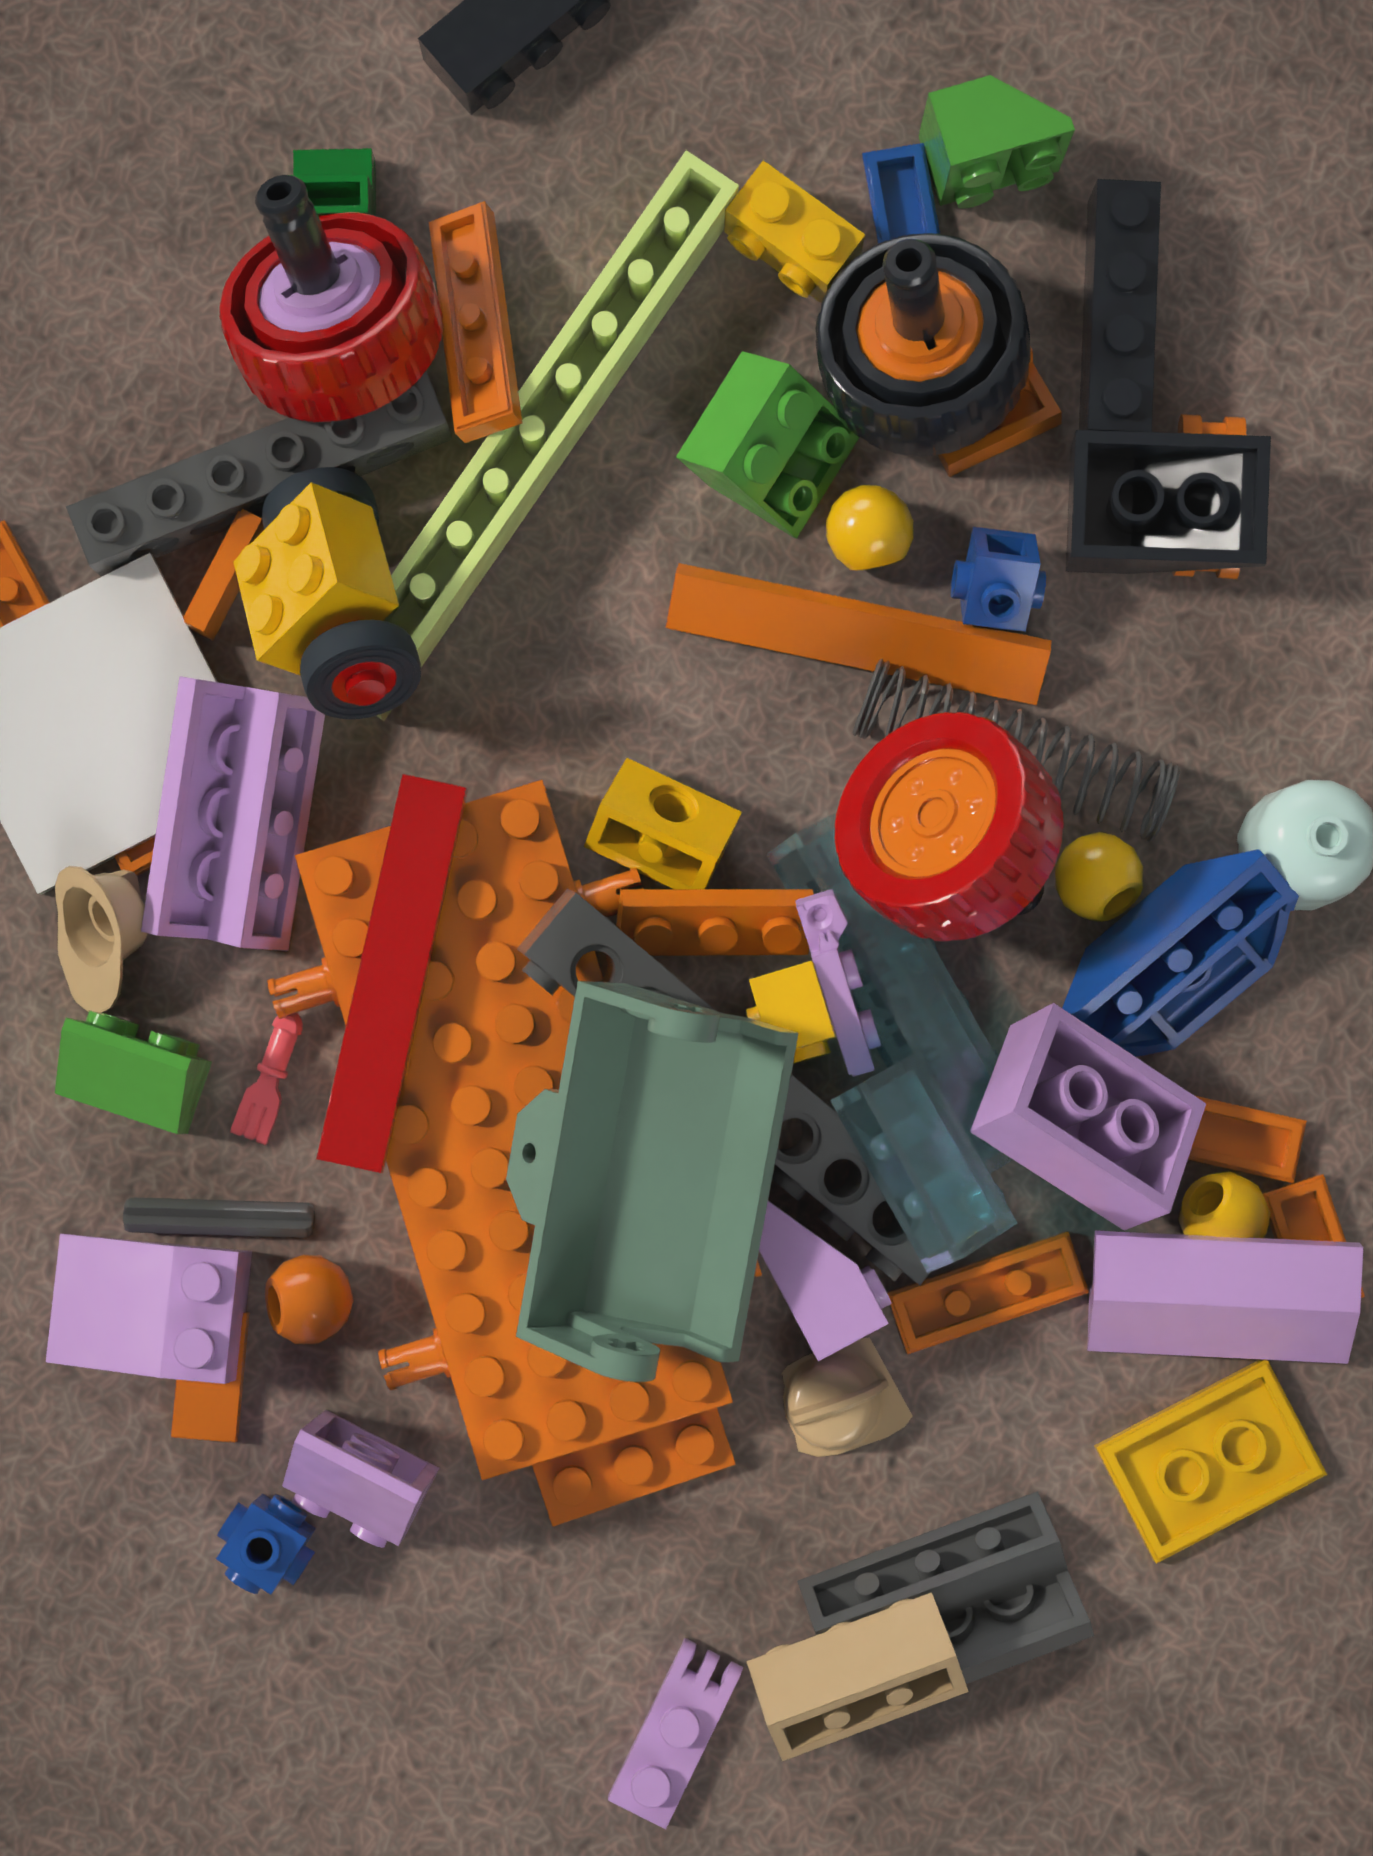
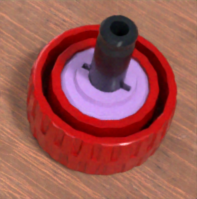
(328, 309)

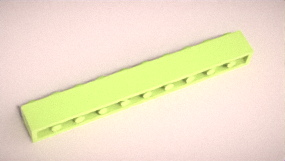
(559, 400)

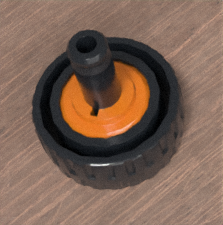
(923, 344)

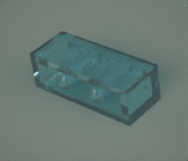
(924, 1162)

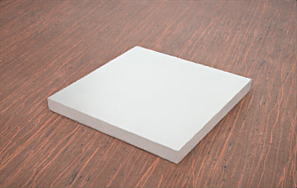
(90, 718)

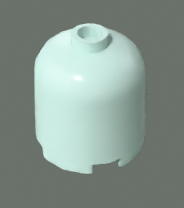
(1314, 838)

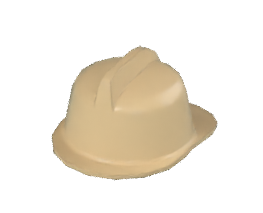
(96, 931)
(842, 1400)

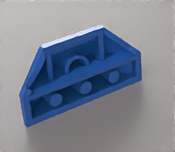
(1183, 953)

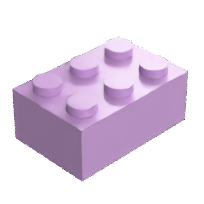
(1089, 1117)

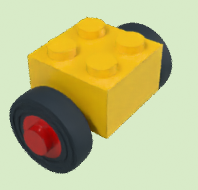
(320, 596)

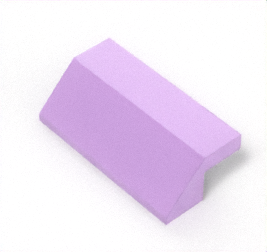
(233, 815)
(1224, 1296)

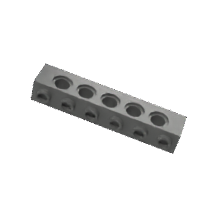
(209, 489)

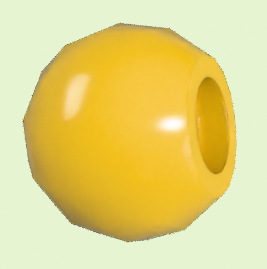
(869, 528)
(1098, 876)
(1224, 1207)

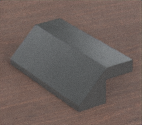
(991, 1576)

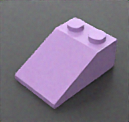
(821, 1285)
(148, 1308)
(358, 1478)

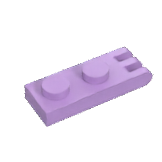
(673, 1736)

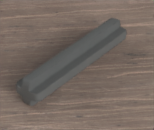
(219, 1217)

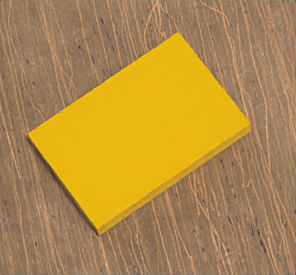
(1210, 1460)

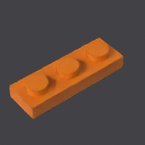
(713, 921)
(633, 1466)

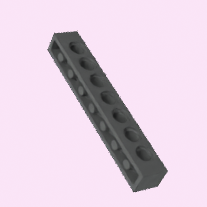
(576, 928)

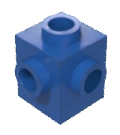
(999, 579)
(285, 1529)

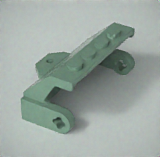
(648, 1180)

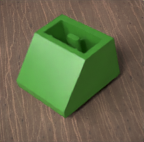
(989, 139)
(769, 442)
(131, 1076)

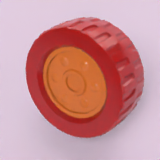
(949, 827)

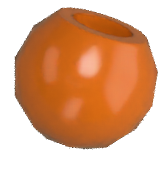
(308, 1299)

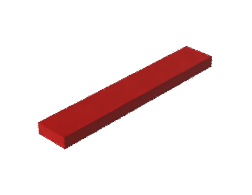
(392, 973)

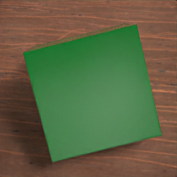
(338, 179)

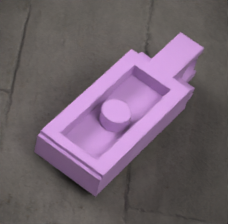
(838, 975)

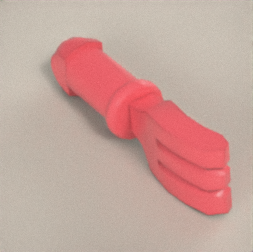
(262, 1099)

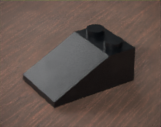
(1167, 502)

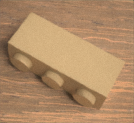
(856, 1676)

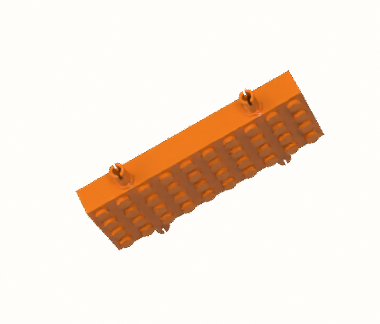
(476, 1059)

